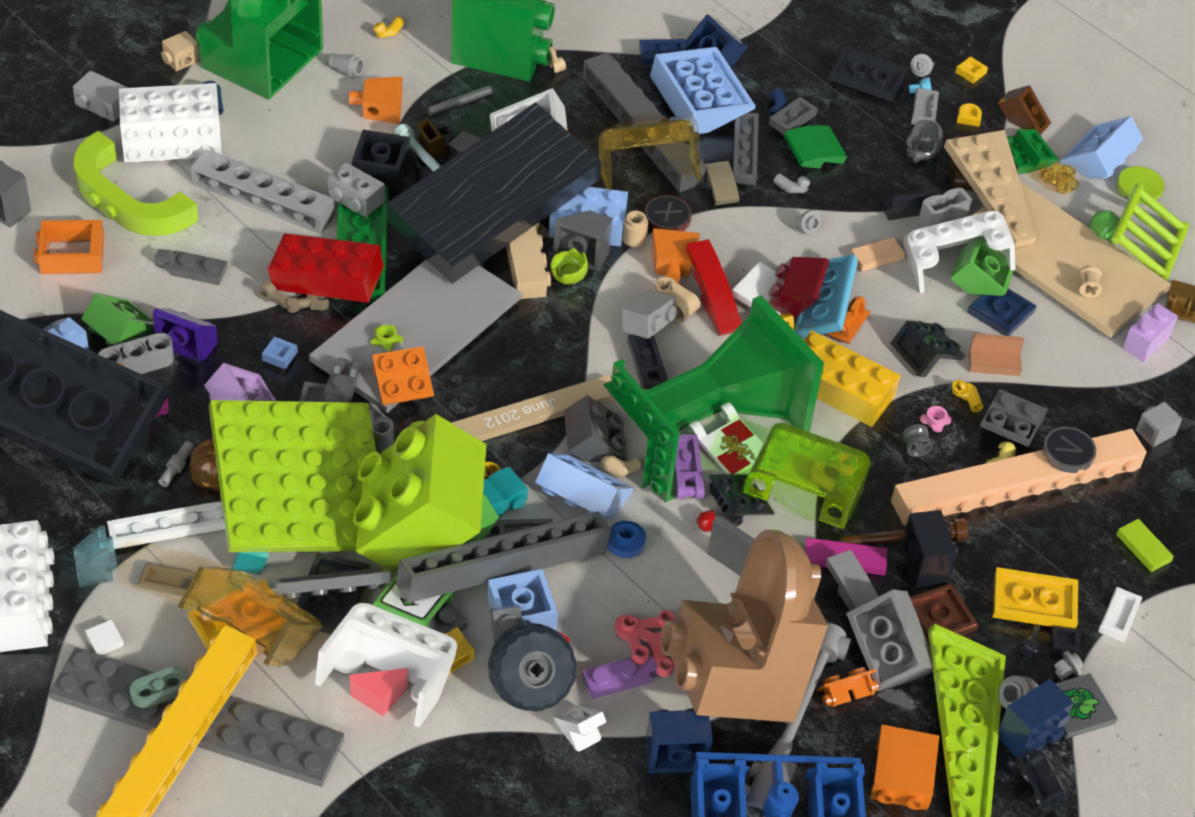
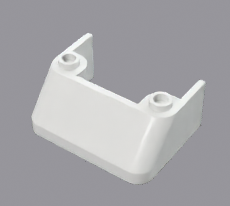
(390, 643)

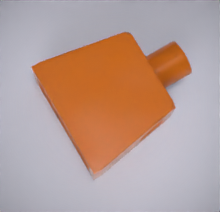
(380, 99)
(670, 253)

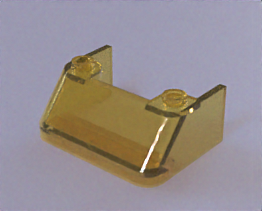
(649, 133)
(252, 610)

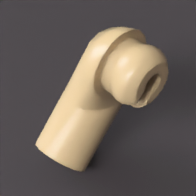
(619, 467)

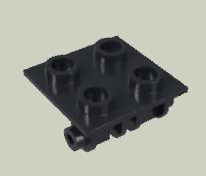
(729, 495)

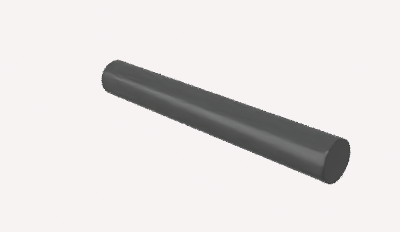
(459, 100)

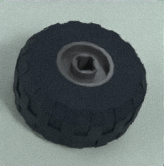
(532, 667)

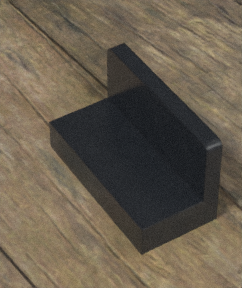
(904, 204)

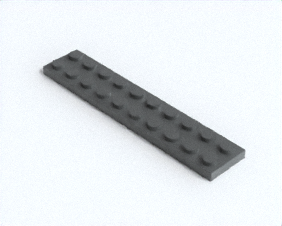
(238, 731)

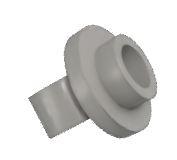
(922, 65)
(809, 222)
(1069, 665)

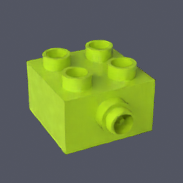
(420, 493)

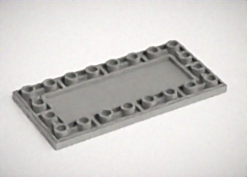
(426, 314)

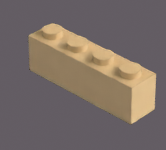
(528, 264)

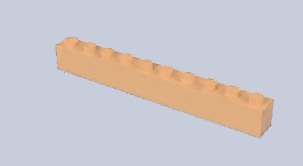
(1013, 478)

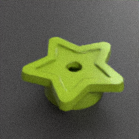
(386, 331)

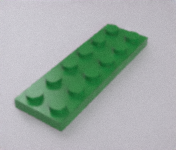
(369, 230)

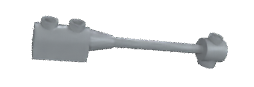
(833, 646)

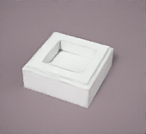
(104, 638)

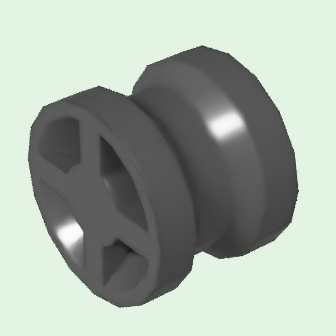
(917, 440)

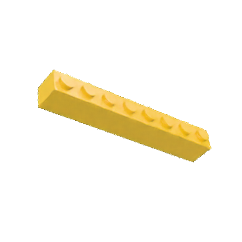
(181, 726)

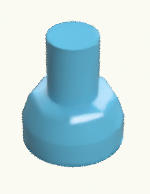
(924, 84)

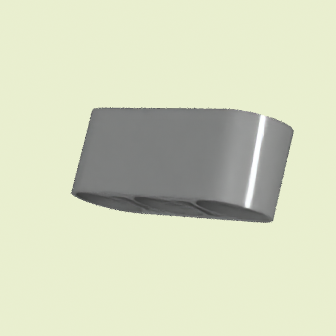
(143, 353)

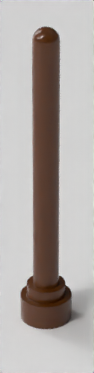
(958, 531)

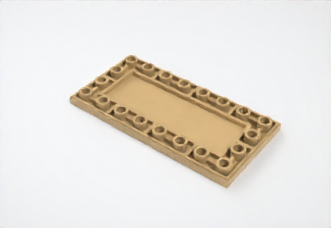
(1066, 247)

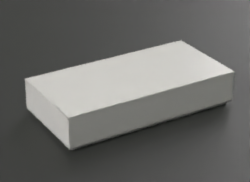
(1120, 614)

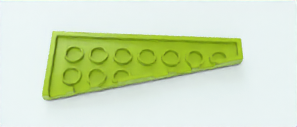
(969, 716)

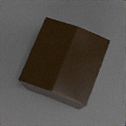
(431, 139)

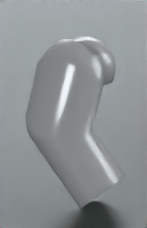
(789, 186)

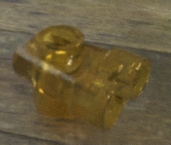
(1060, 176)

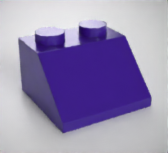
(189, 335)

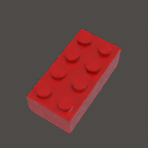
(326, 267)

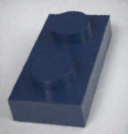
(650, 48)

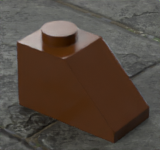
(1024, 109)

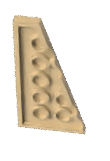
(994, 178)

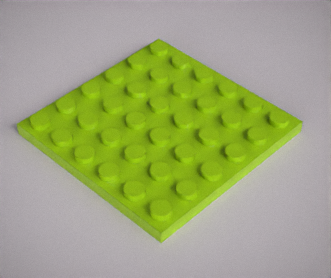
(290, 473)

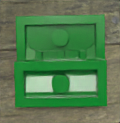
(815, 146)
(1030, 151)

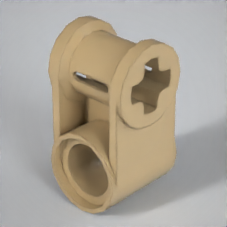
(686, 301)

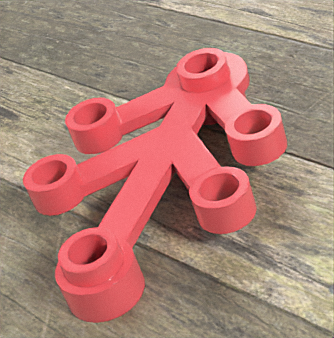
(632, 629)

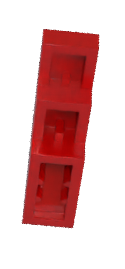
(714, 286)

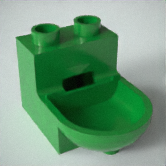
(501, 35)
(261, 42)

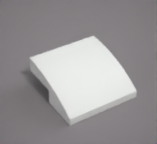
(754, 284)

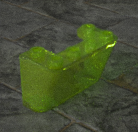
(813, 466)

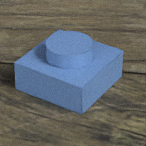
(279, 352)

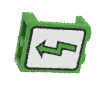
(418, 611)

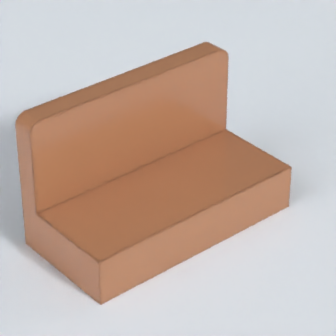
(995, 354)

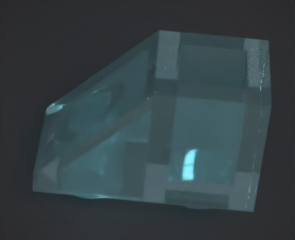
(95, 558)

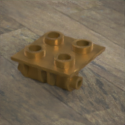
(1182, 300)

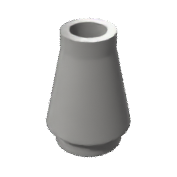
(347, 63)

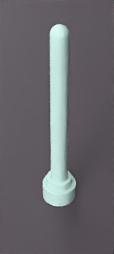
(406, 130)

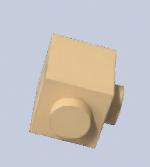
(180, 51)

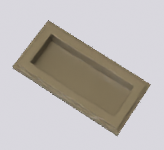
(165, 579)

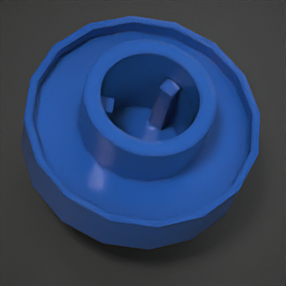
(626, 539)

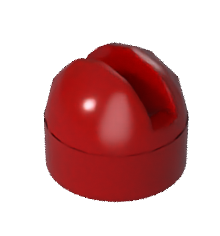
(705, 520)

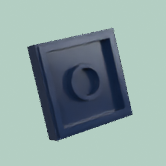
(1002, 312)

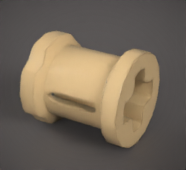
(1092, 279)

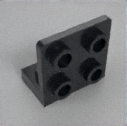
(924, 344)

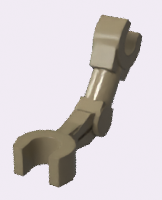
(291, 304)

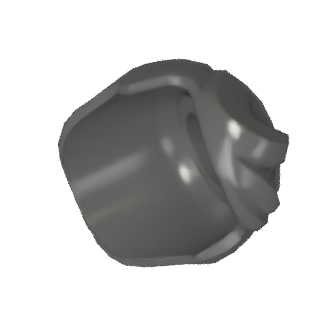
(925, 140)

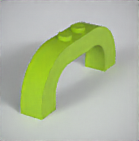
(138, 217)

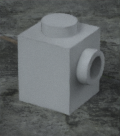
(1158, 424)

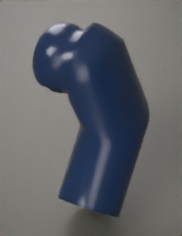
(779, 98)

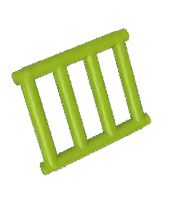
(1175, 241)

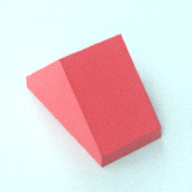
(379, 689)

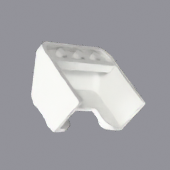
(923, 243)

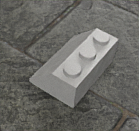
(892, 639)

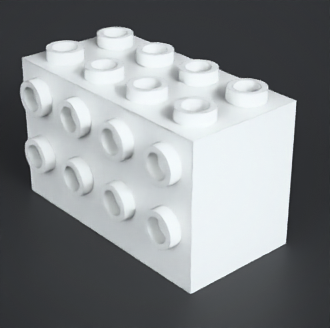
(169, 122)
(25, 586)

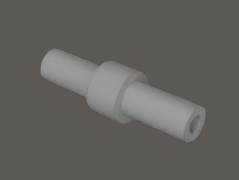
(176, 464)

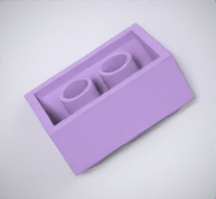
(238, 385)

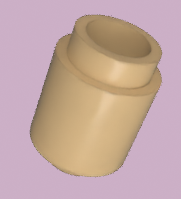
(635, 229)

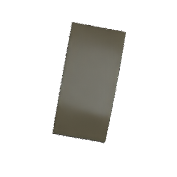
(722, 183)

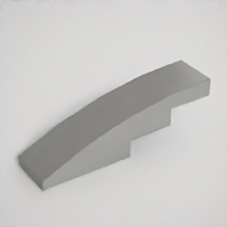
(852, 580)

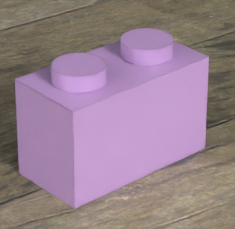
(1150, 332)

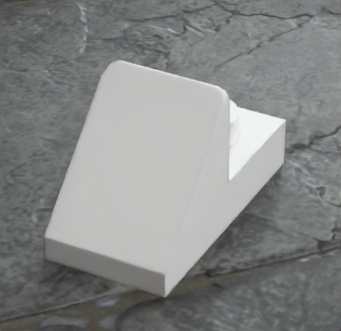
(580, 726)

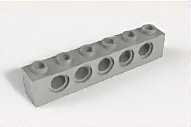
(263, 191)

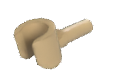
(556, 63)

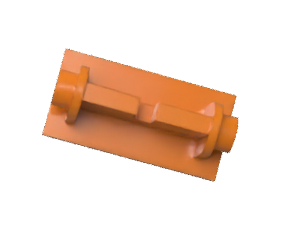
(854, 319)
(837, 689)

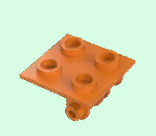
(402, 375)

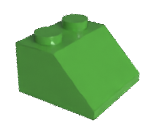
(981, 269)
(117, 319)

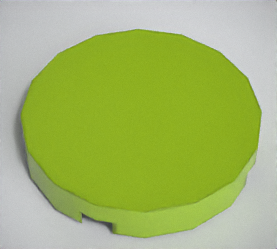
(1151, 181)

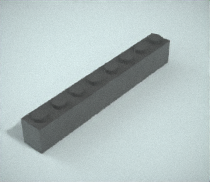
(631, 105)
(502, 556)

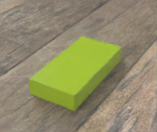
(1144, 545)

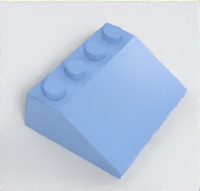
(700, 86)

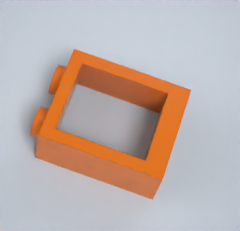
(70, 231)

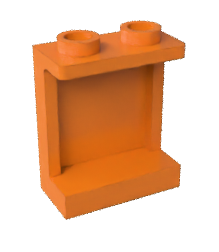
(905, 767)

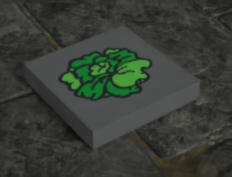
(1089, 708)

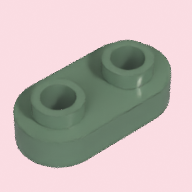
(157, 687)

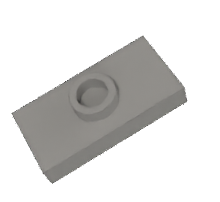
(924, 105)

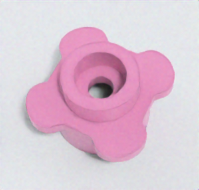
(936, 418)

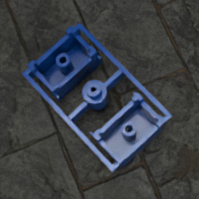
(832, 792)

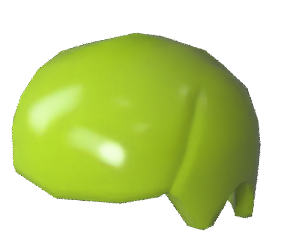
(569, 266)

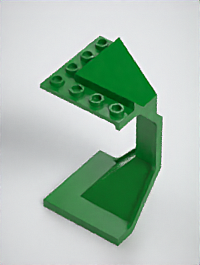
(757, 369)

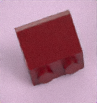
(797, 284)

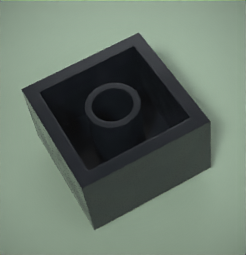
(383, 157)
(928, 549)

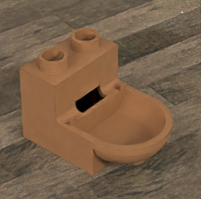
(758, 648)

